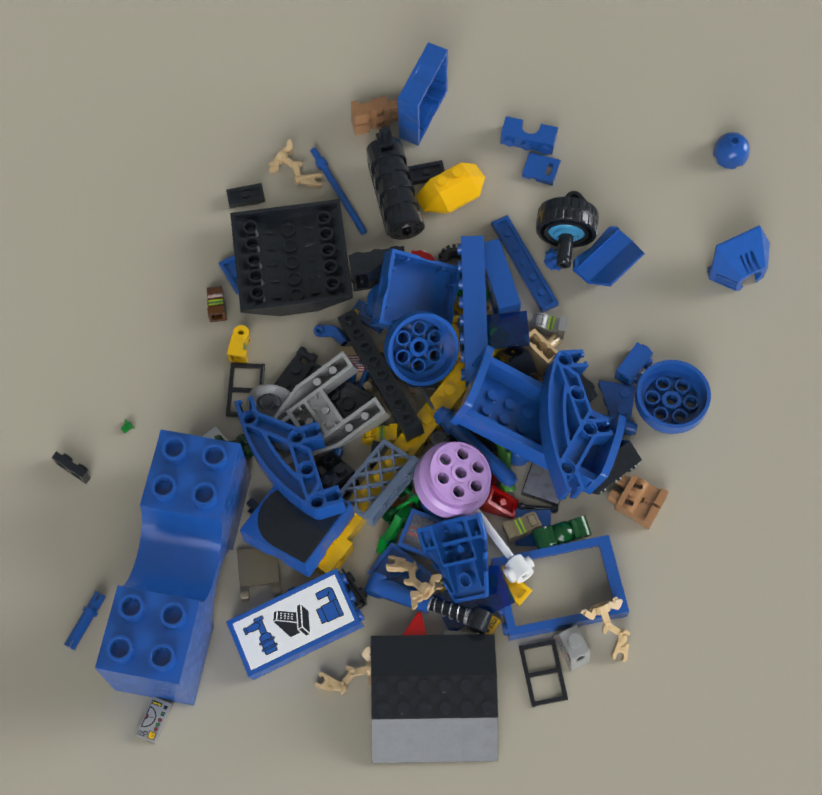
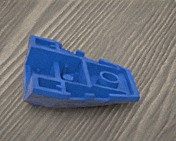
(459, 555)

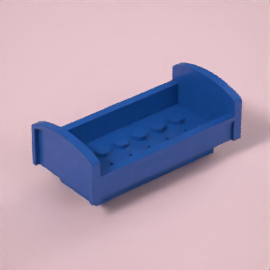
(505, 410)

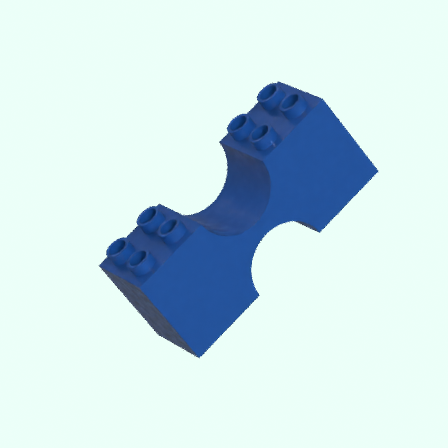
(165, 608)

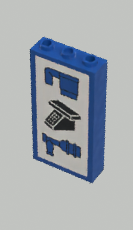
(295, 623)

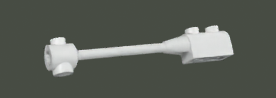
(517, 566)

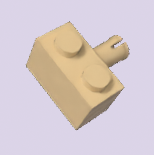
(541, 349)

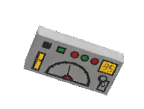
(154, 720)

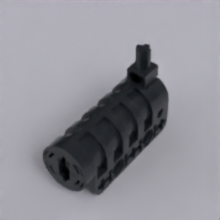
(394, 186)

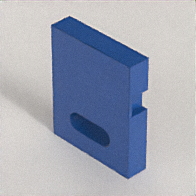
(537, 166)

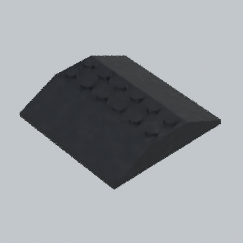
(291, 258)
(434, 698)

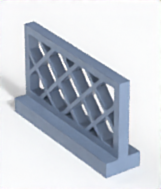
(393, 487)

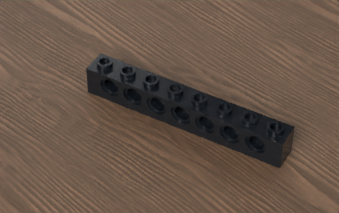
(381, 375)

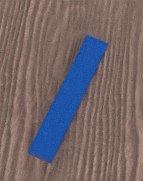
(524, 264)

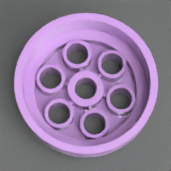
(440, 497)

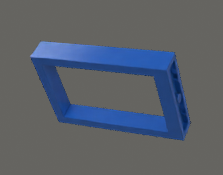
(517, 632)

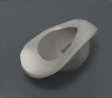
(268, 398)

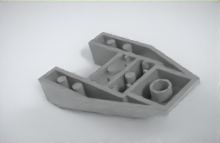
(310, 404)

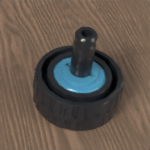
(568, 225)

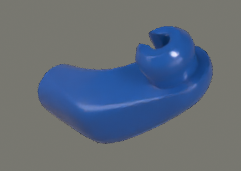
(331, 331)

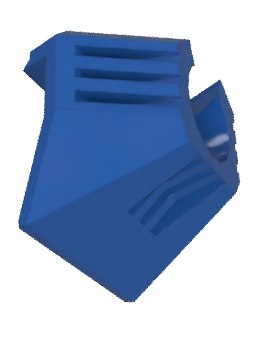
(607, 258)
(740, 258)

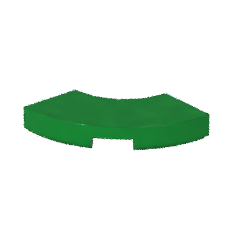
(389, 536)

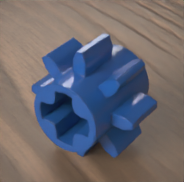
(551, 258)

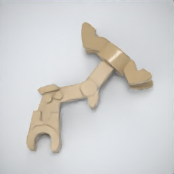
(282, 158)
(424, 590)
(602, 608)
(332, 684)

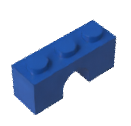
(541, 141)

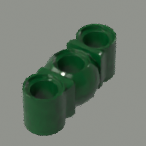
(561, 532)

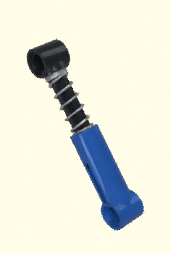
(381, 587)

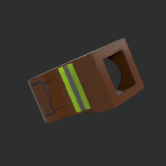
(216, 304)

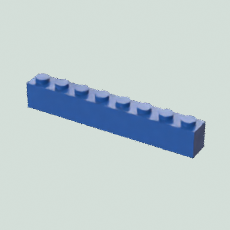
(473, 301)

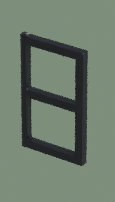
(239, 389)
(545, 672)

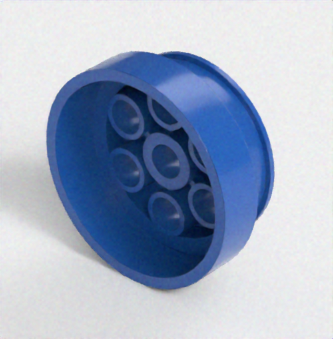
(430, 369)
(672, 374)

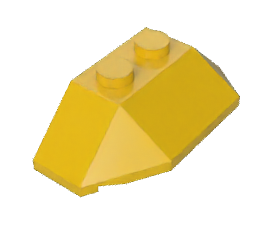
(451, 189)

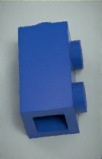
(634, 364)

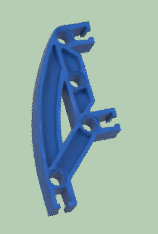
(564, 404)
(298, 487)

